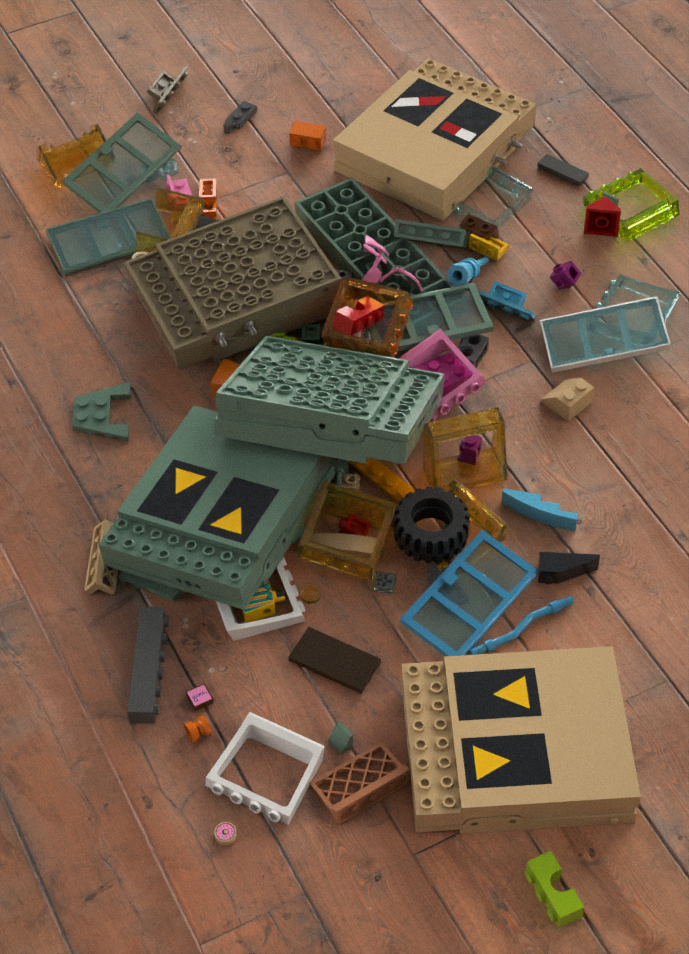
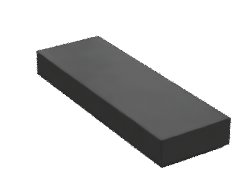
(563, 170)

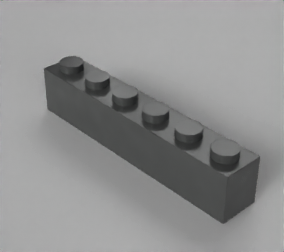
(147, 665)

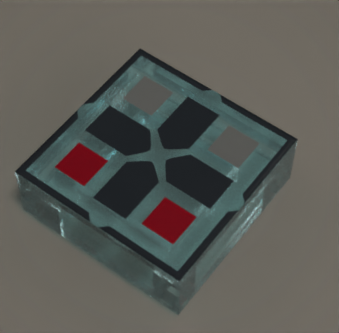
(384, 582)

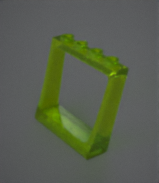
(647, 219)

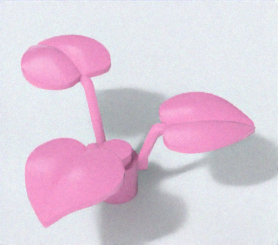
(374, 273)

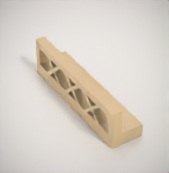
(96, 567)

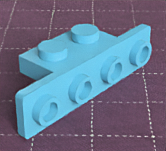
(508, 299)

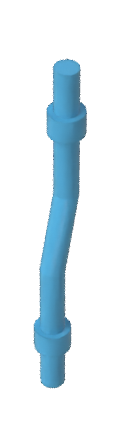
(553, 607)

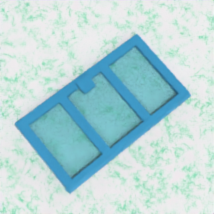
(469, 596)

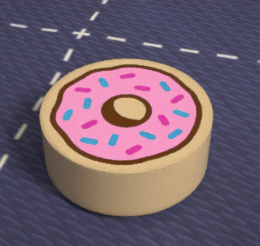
(225, 833)

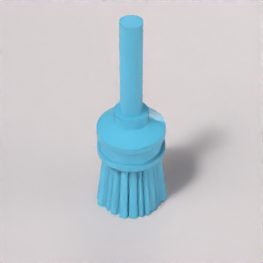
(465, 270)

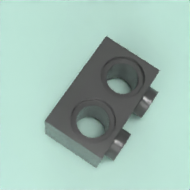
(474, 348)

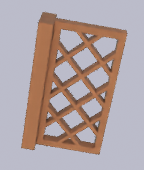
(369, 792)

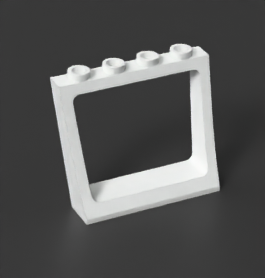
(245, 630)
(281, 740)

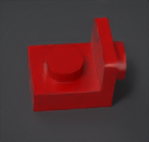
(354, 525)

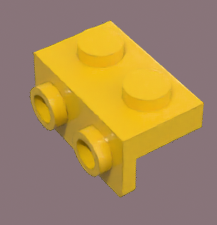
(491, 248)

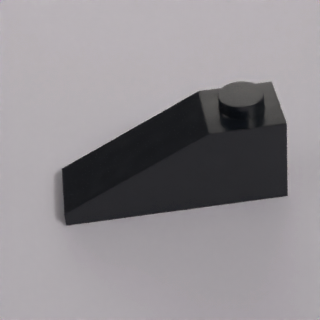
(560, 567)

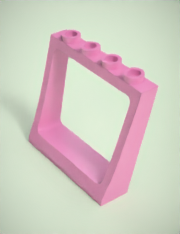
(432, 348)

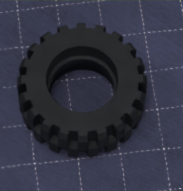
(436, 505)

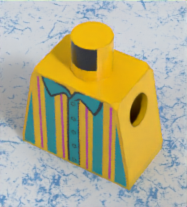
(262, 603)

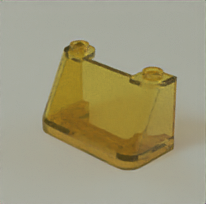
(63, 159)

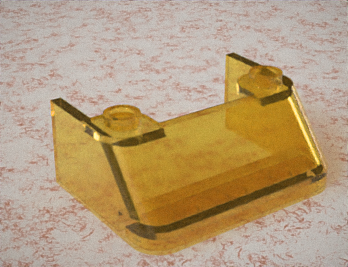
(184, 212)

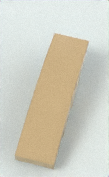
(350, 543)

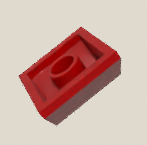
(602, 218)

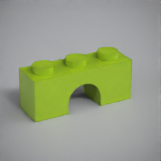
(561, 906)

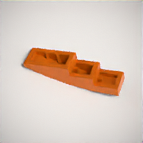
(208, 193)

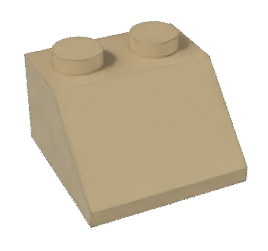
(569, 397)

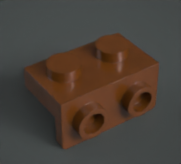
(479, 227)

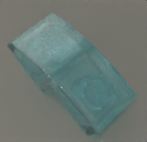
(169, 168)

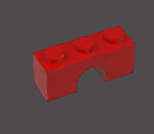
(363, 316)

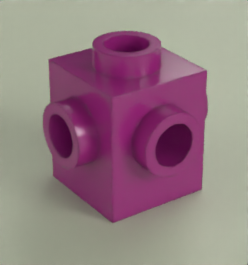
(565, 275)

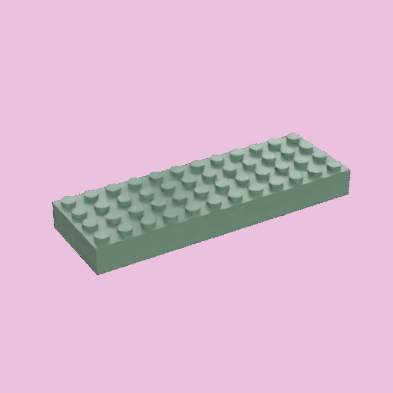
(342, 219)

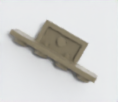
(163, 86)

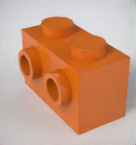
(307, 135)

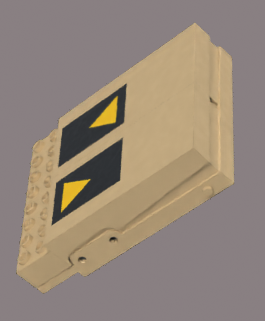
(519, 741)

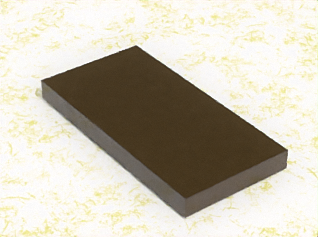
(334, 660)

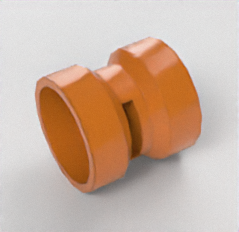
(197, 728)

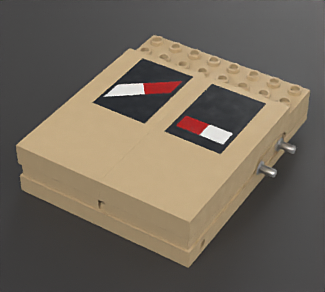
(433, 137)

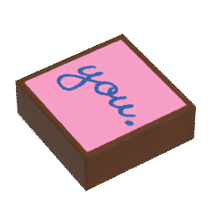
(199, 697)

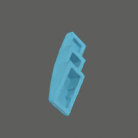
(544, 512)

